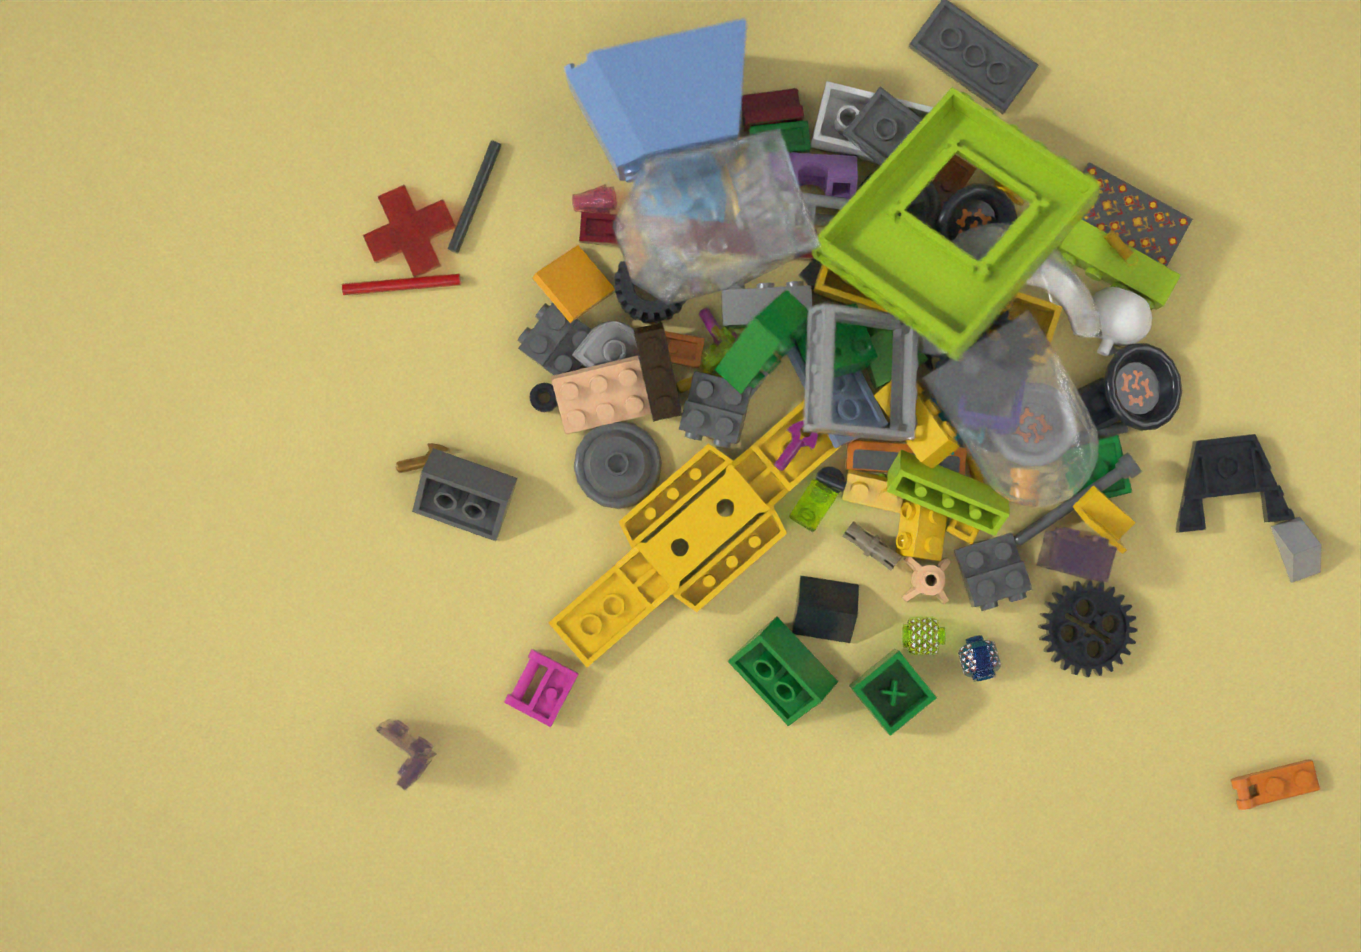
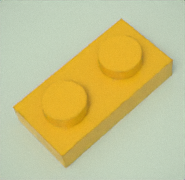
(870, 491)

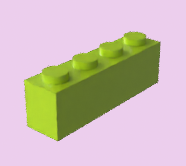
(1093, 253)
(947, 493)

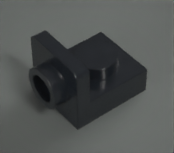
(1097, 405)

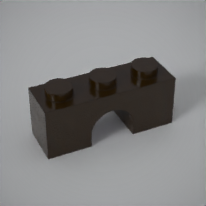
(657, 371)

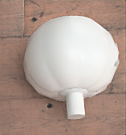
(1123, 318)

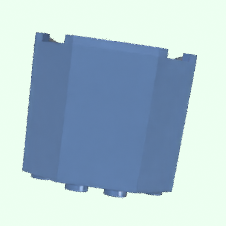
(662, 94)

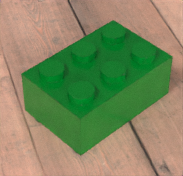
(763, 342)

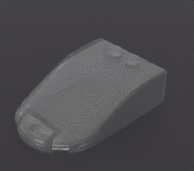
(1018, 415)

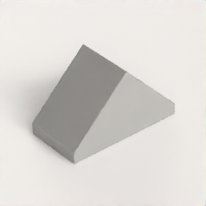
(1298, 548)

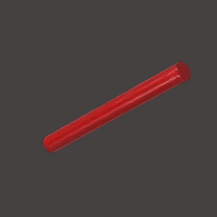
(401, 284)

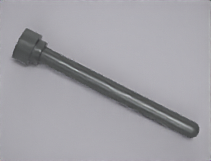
(1124, 468)

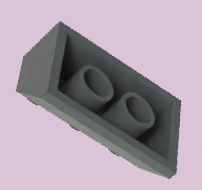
(464, 494)

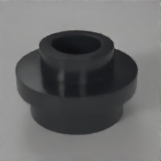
(535, 394)

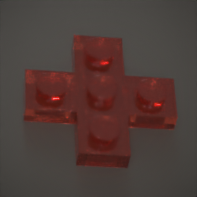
(409, 231)

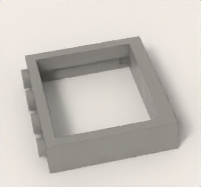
(820, 373)

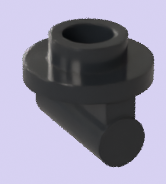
(831, 478)

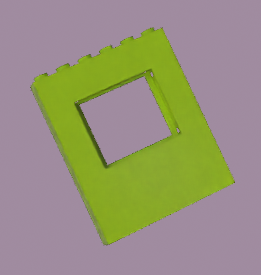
(918, 270)

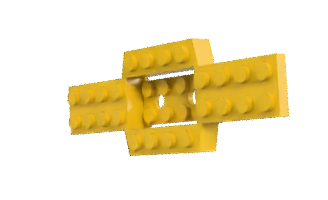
(651, 569)

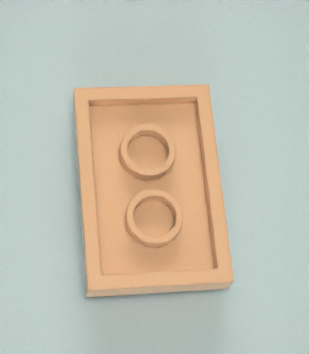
(601, 394)

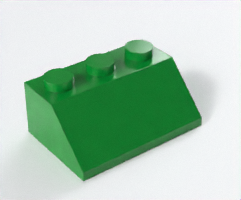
(783, 671)

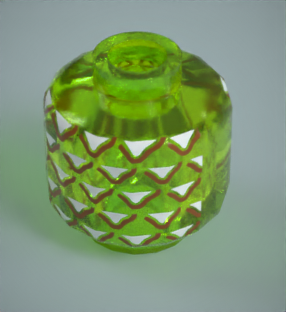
(922, 635)

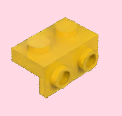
(920, 532)

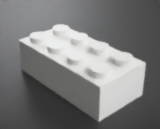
(838, 110)

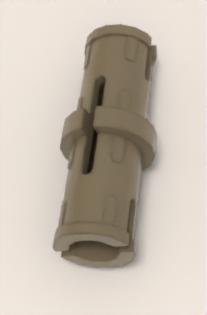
(872, 546)

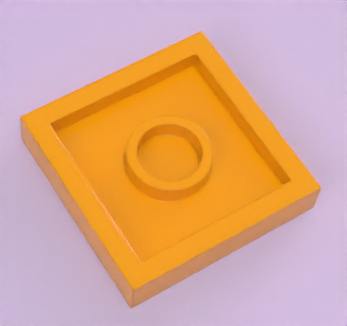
(573, 283)

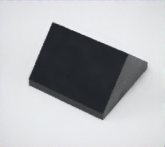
(826, 609)

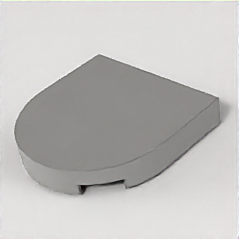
(606, 344)

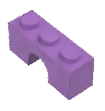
(832, 173)

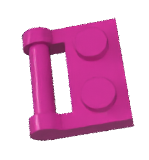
(550, 692)

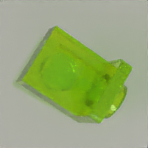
(813, 505)

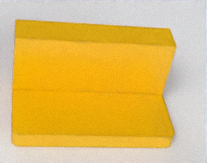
(1104, 516)

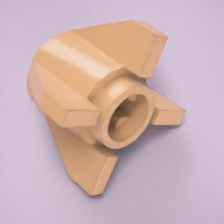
(918, 579)

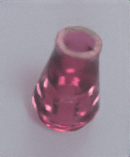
(596, 200)

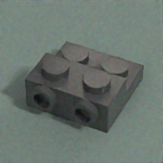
(553, 340)
(714, 410)
(993, 571)

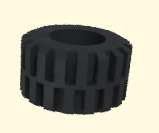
(637, 307)

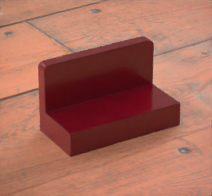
(771, 108)

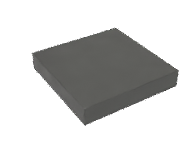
(881, 126)

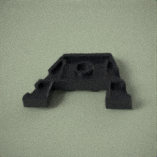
(1225, 469)

